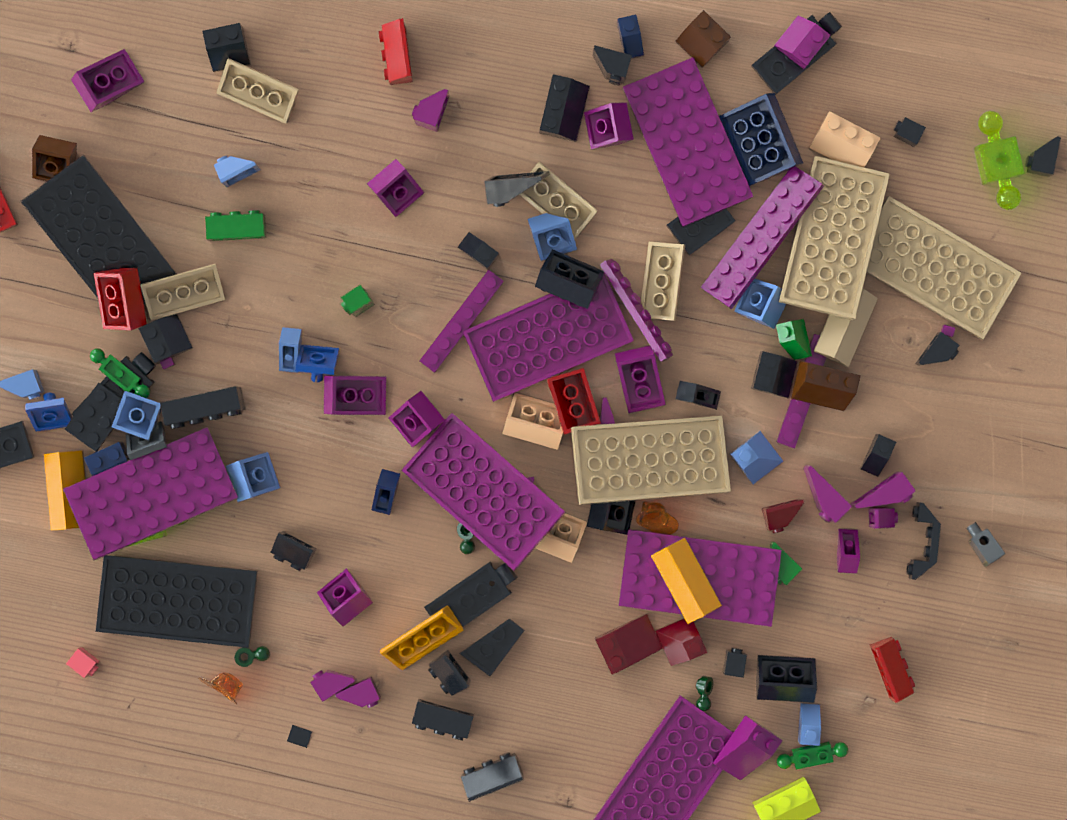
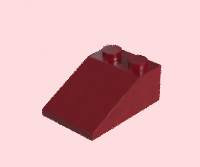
(628, 643)

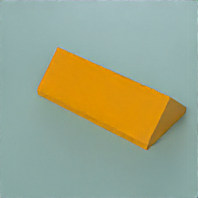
(62, 471)
(686, 580)
(422, 638)

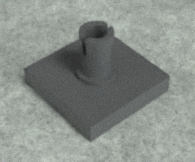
(139, 446)

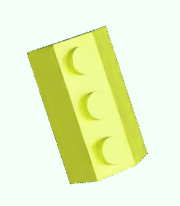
(788, 803)

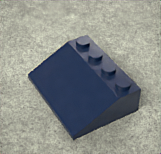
(761, 139)

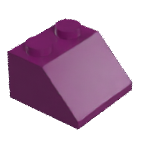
(802, 41)
(431, 110)
(608, 125)
(395, 188)
(416, 418)
(344, 597)

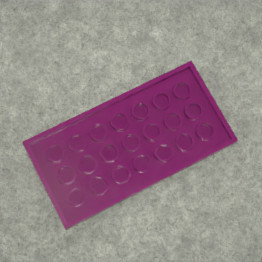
(687, 142)
(545, 339)
(483, 491)
(150, 493)
(739, 574)
(671, 768)

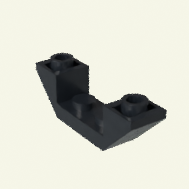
(919, 567)

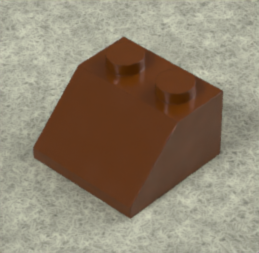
(703, 39)
(51, 157)

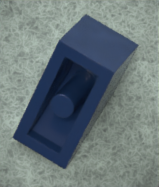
(630, 36)
(385, 491)

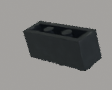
(442, 719)

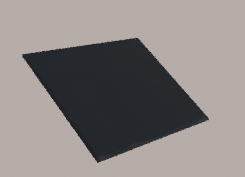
(299, 736)

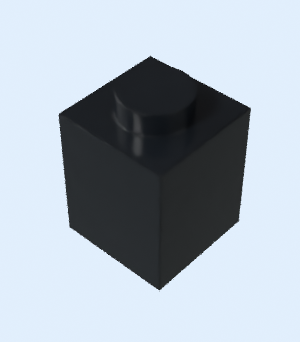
(908, 131)
(735, 662)

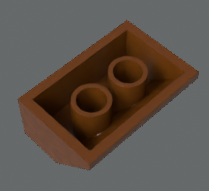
(825, 386)

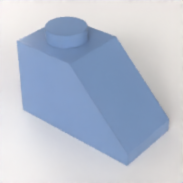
(289, 348)
(24, 384)
(809, 724)

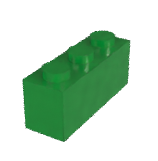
(235, 226)
(356, 301)

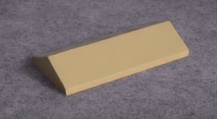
(257, 91)
(559, 199)
(662, 280)
(182, 292)
(842, 335)

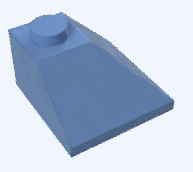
(234, 169)
(551, 233)
(137, 415)
(756, 457)

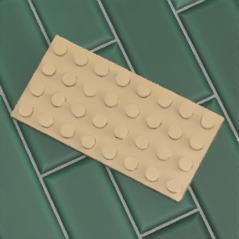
(835, 239)
(939, 269)
(650, 459)

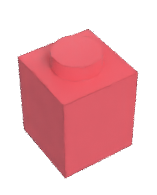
(83, 662)

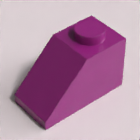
(882, 517)
(848, 551)
(330, 682)
(361, 693)

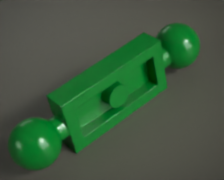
(119, 373)
(812, 755)

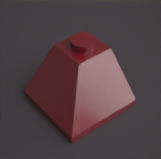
(781, 514)
(681, 642)

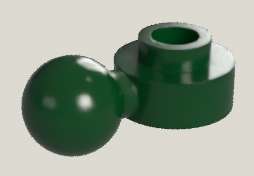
(467, 545)
(261, 653)
(704, 686)

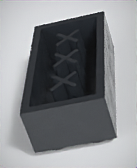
(202, 406)

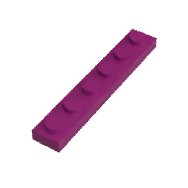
(639, 314)
(461, 321)
(797, 409)

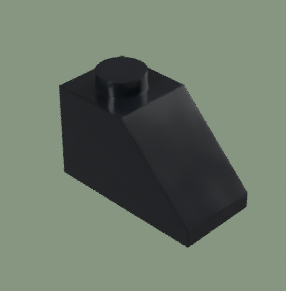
(1044, 158)
(478, 250)
(939, 350)
(698, 395)
(878, 455)

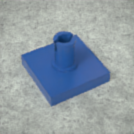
(317, 361)
(48, 414)

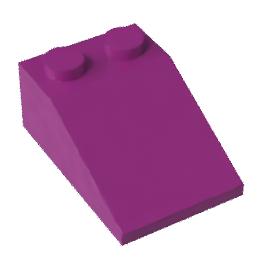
(107, 80)
(640, 379)
(354, 395)
(891, 490)
(827, 499)
(747, 749)

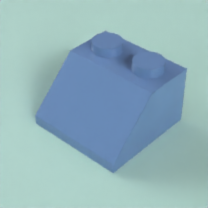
(761, 303)
(253, 476)

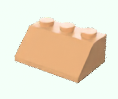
(844, 141)
(533, 421)
(563, 538)

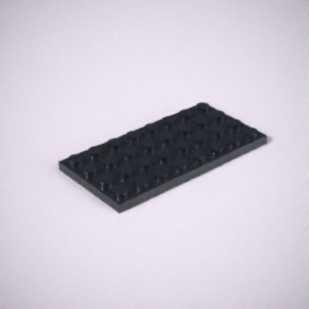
(93, 226)
(176, 601)

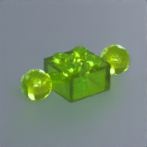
(991, 171)

